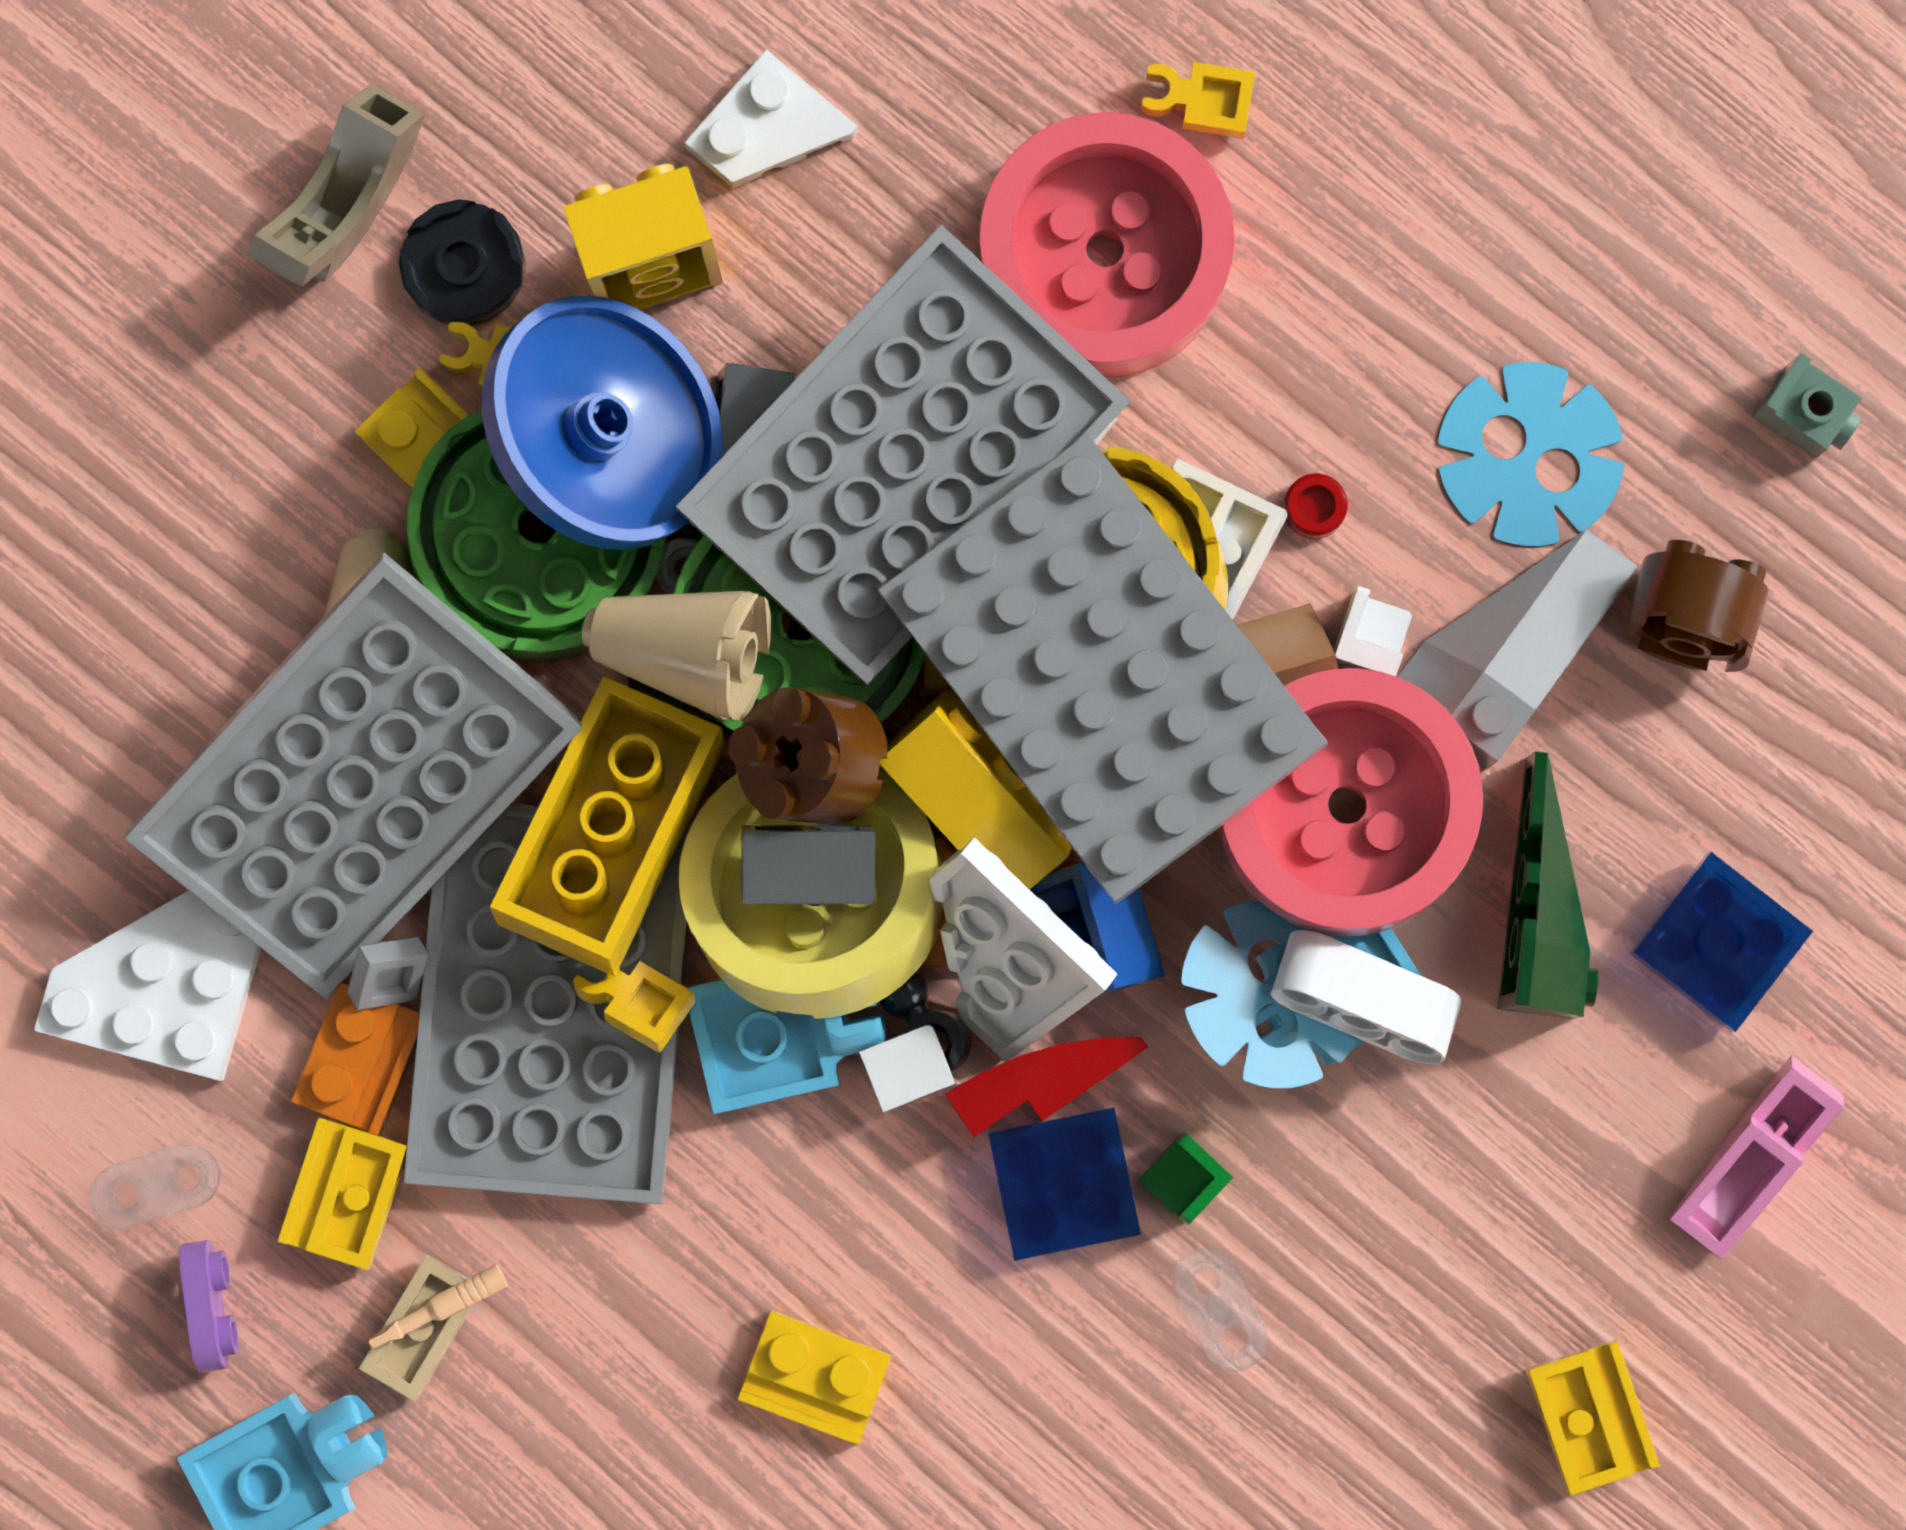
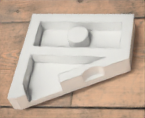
(767, 124)
(1242, 524)

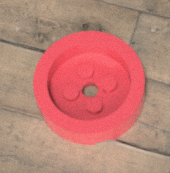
(1130, 184)
(1417, 819)

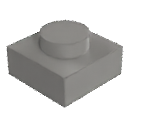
(387, 973)

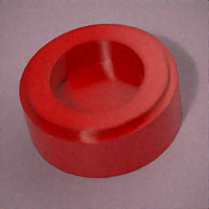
(1315, 506)

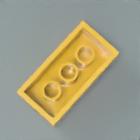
(608, 826)

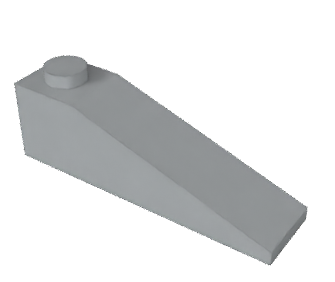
(1515, 644)

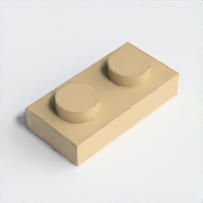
(411, 1360)

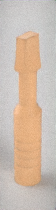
(445, 1304)

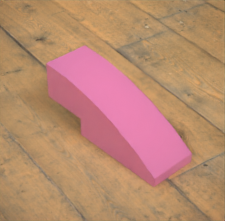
(1758, 1157)

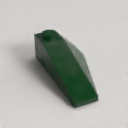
(1545, 930)

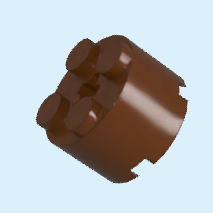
(1697, 607)
(809, 756)

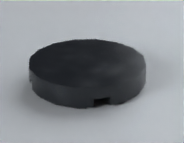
(462, 262)

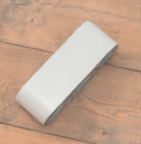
(1366, 997)

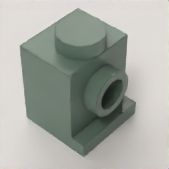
(1788, 411)

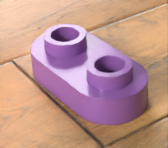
(209, 1330)

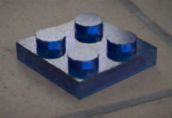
(1721, 942)
(1064, 1184)

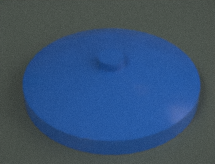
(600, 421)

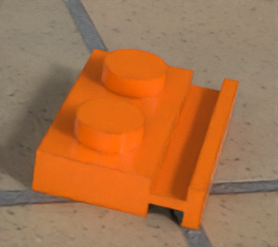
(358, 1062)

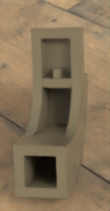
(345, 191)

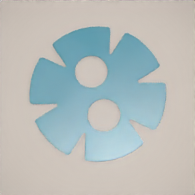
(1527, 507)
(1229, 1019)

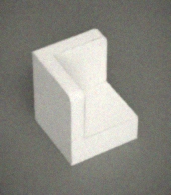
(1371, 634)
(907, 1068)

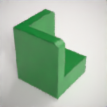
(1185, 1178)

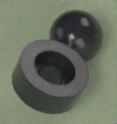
(910, 1003)

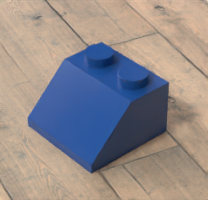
(1116, 932)

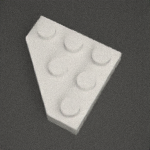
(1011, 953)
(157, 989)

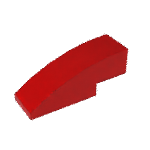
(1041, 1078)

